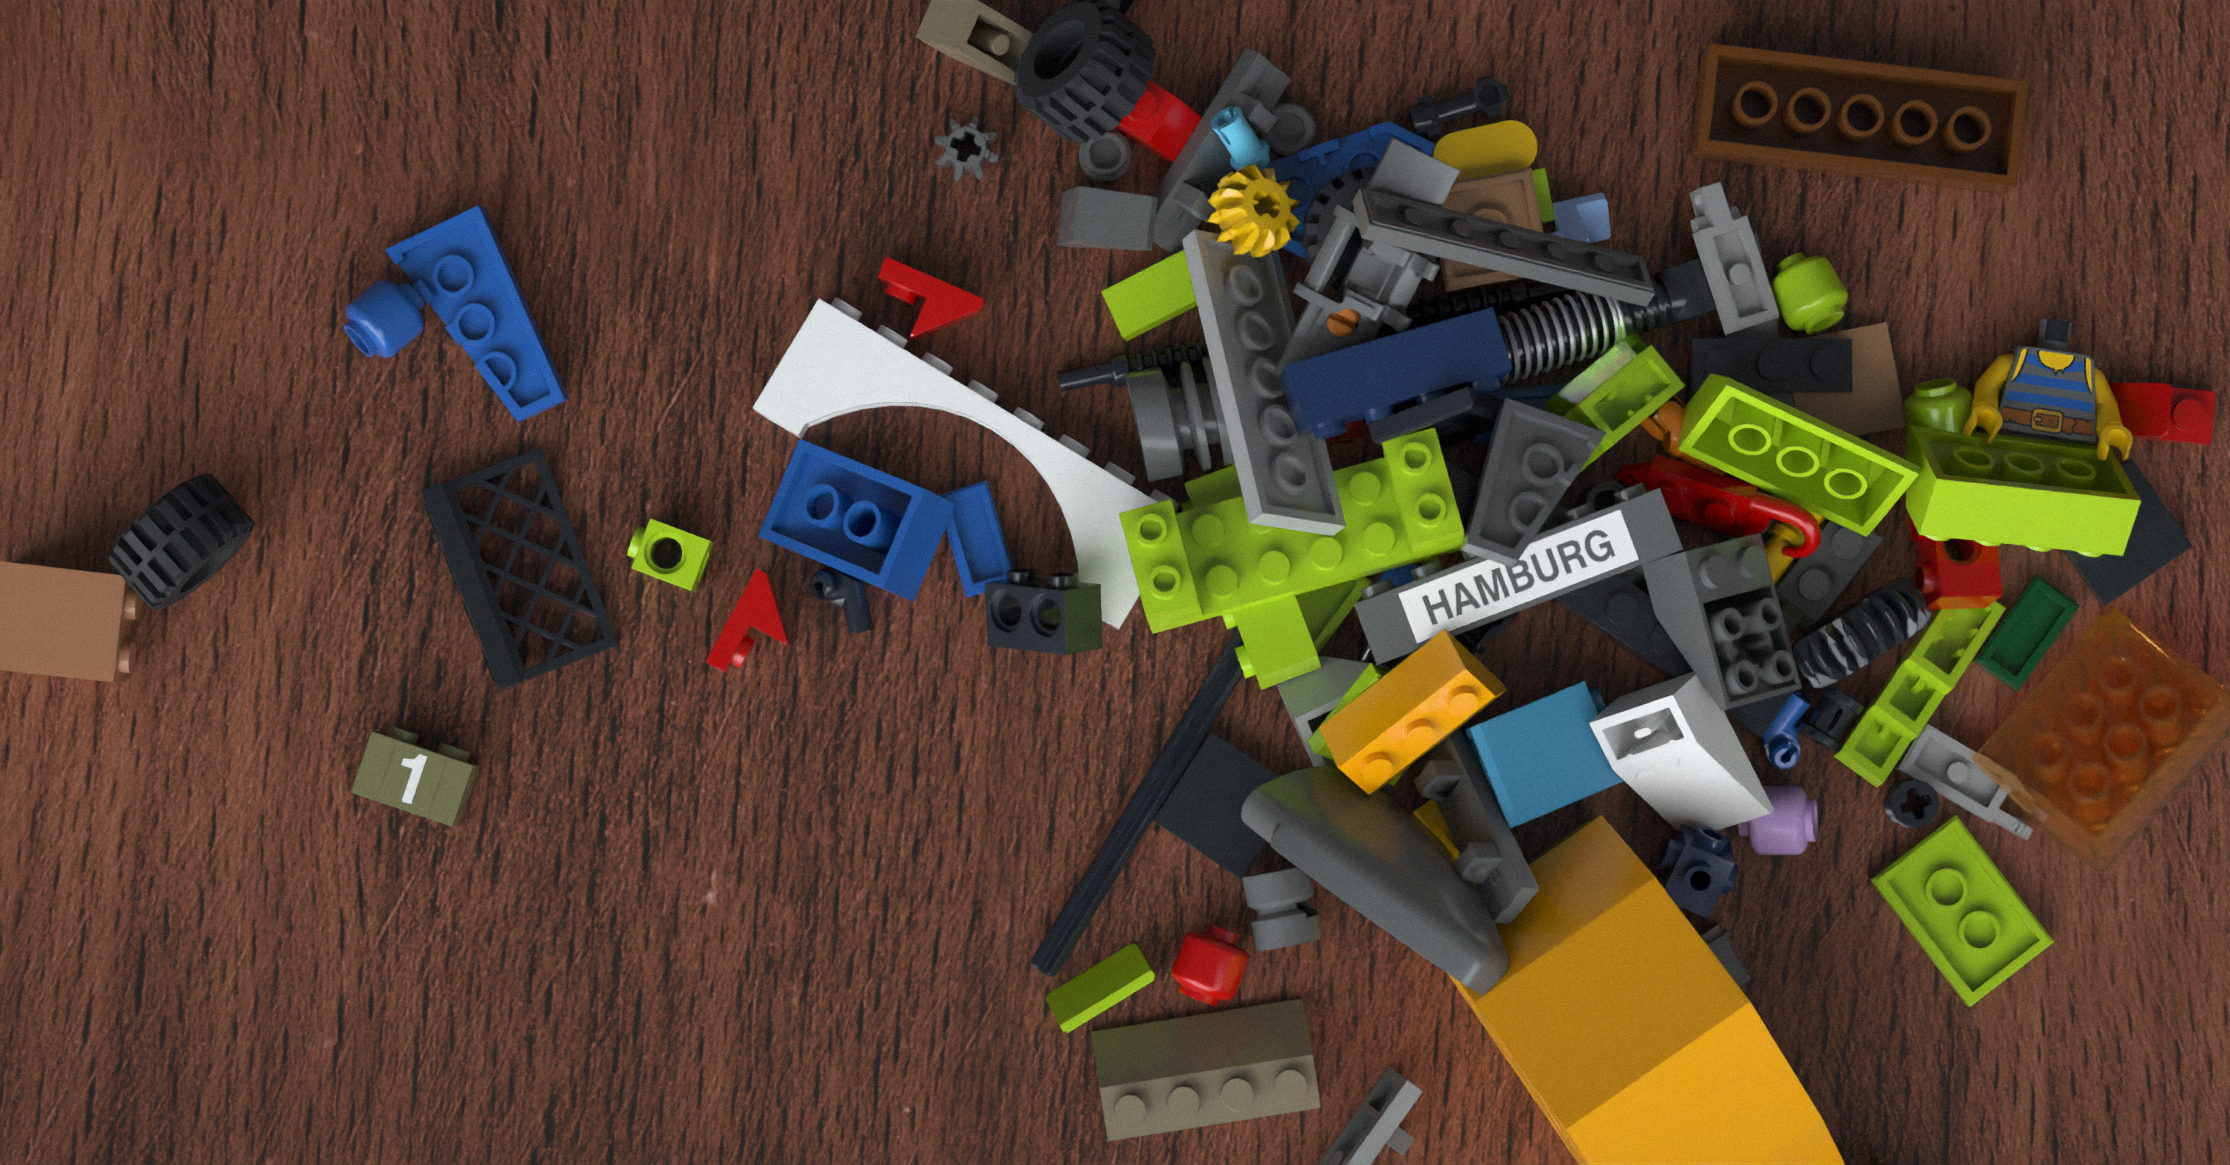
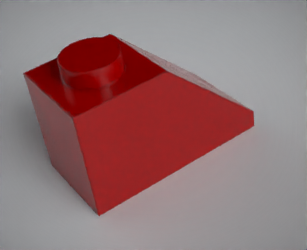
(1160, 123)

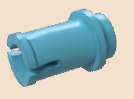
(1240, 139)

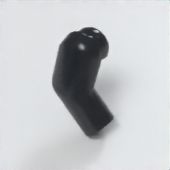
(845, 593)

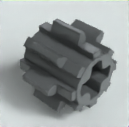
(959, 137)

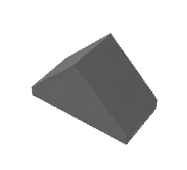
(1106, 219)

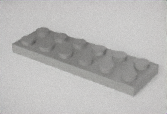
(1246, 329)

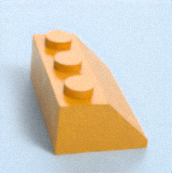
(1409, 712)

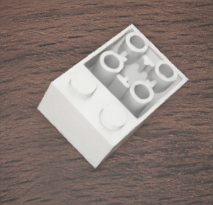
(1681, 755)

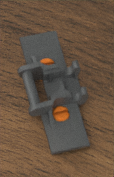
(1380, 275)

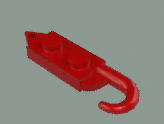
(1721, 501)

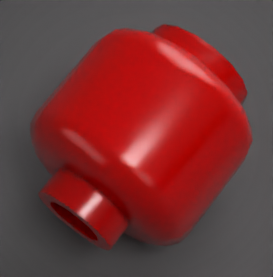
(1210, 965)

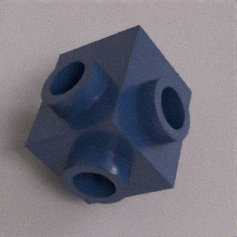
(1697, 868)

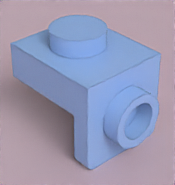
(1583, 218)

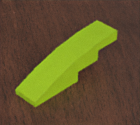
(1627, 399)
(1915, 689)

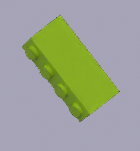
(1793, 454)
(2019, 492)

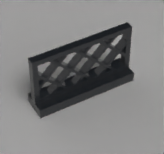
(475, 586)

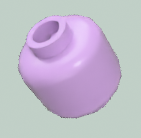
(1787, 827)

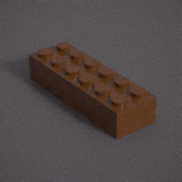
(1859, 119)

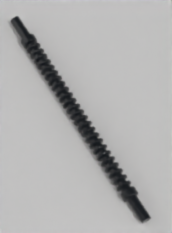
(1514, 297)

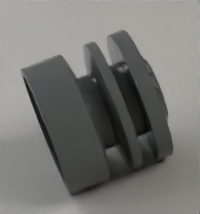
(1177, 419)

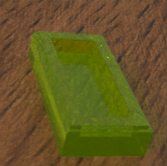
(1595, 375)

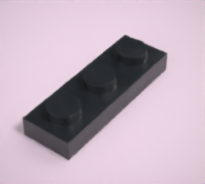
(1775, 364)

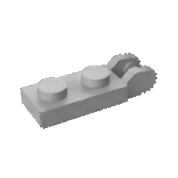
(1953, 774)

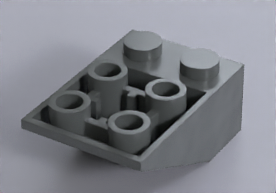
(1725, 619)

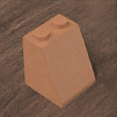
(66, 622)

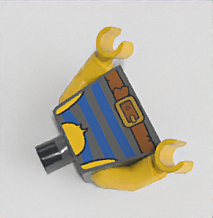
(2048, 395)

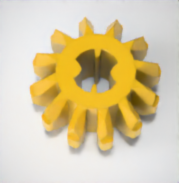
(1253, 211)

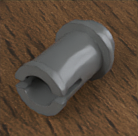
(1718, 942)

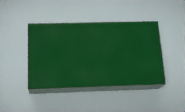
(2025, 633)

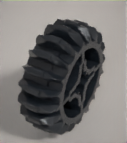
(1861, 632)

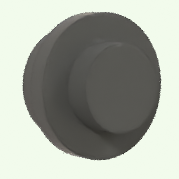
(1105, 157)

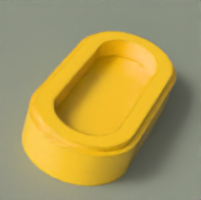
(1488, 149)

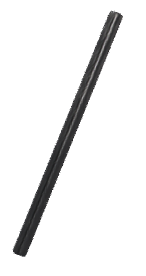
(1140, 811)

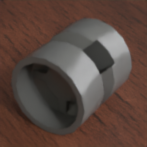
(1282, 908)

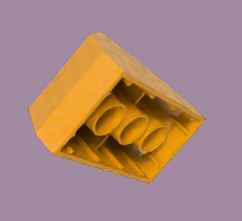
(1637, 1025)

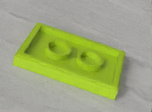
(1961, 910)

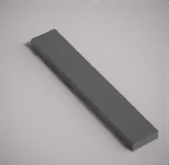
(1502, 247)

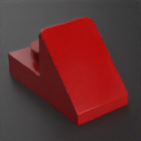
(943, 303)
(2165, 412)
(755, 609)

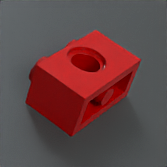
(1954, 583)

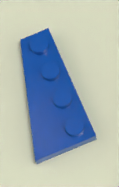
(476, 294)

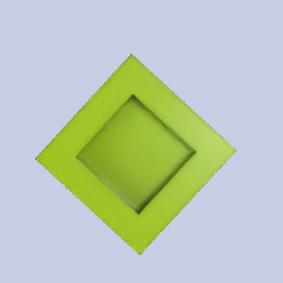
(694, 557)

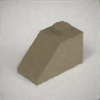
(975, 36)

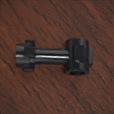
(1484, 100)

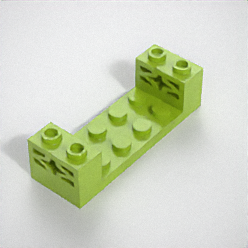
(1219, 563)

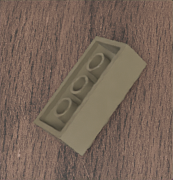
(1205, 1069)

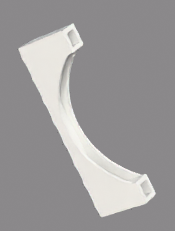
(847, 367)

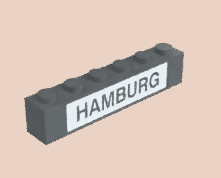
(1554, 563)

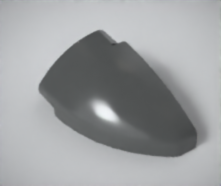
(1382, 866)

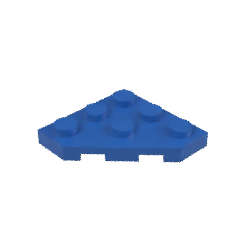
(1318, 165)

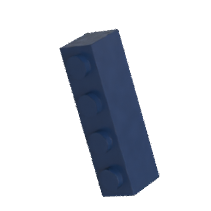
(1395, 373)

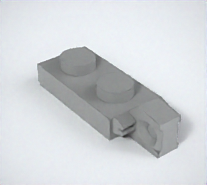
(1731, 261)

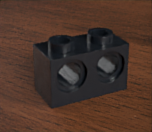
(1043, 613)

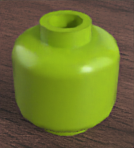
(1808, 293)
(1939, 405)

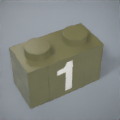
(416, 777)

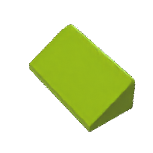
(1100, 987)

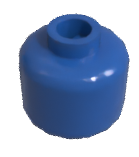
(384, 318)

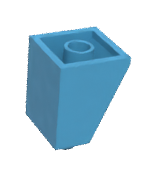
(1542, 753)

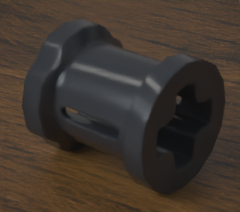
(1830, 718)
(1925, 812)

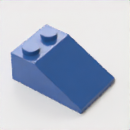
(857, 519)

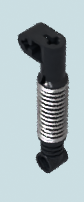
(1581, 326)

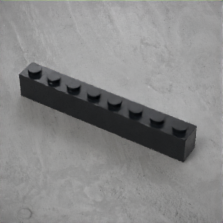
(1628, 620)

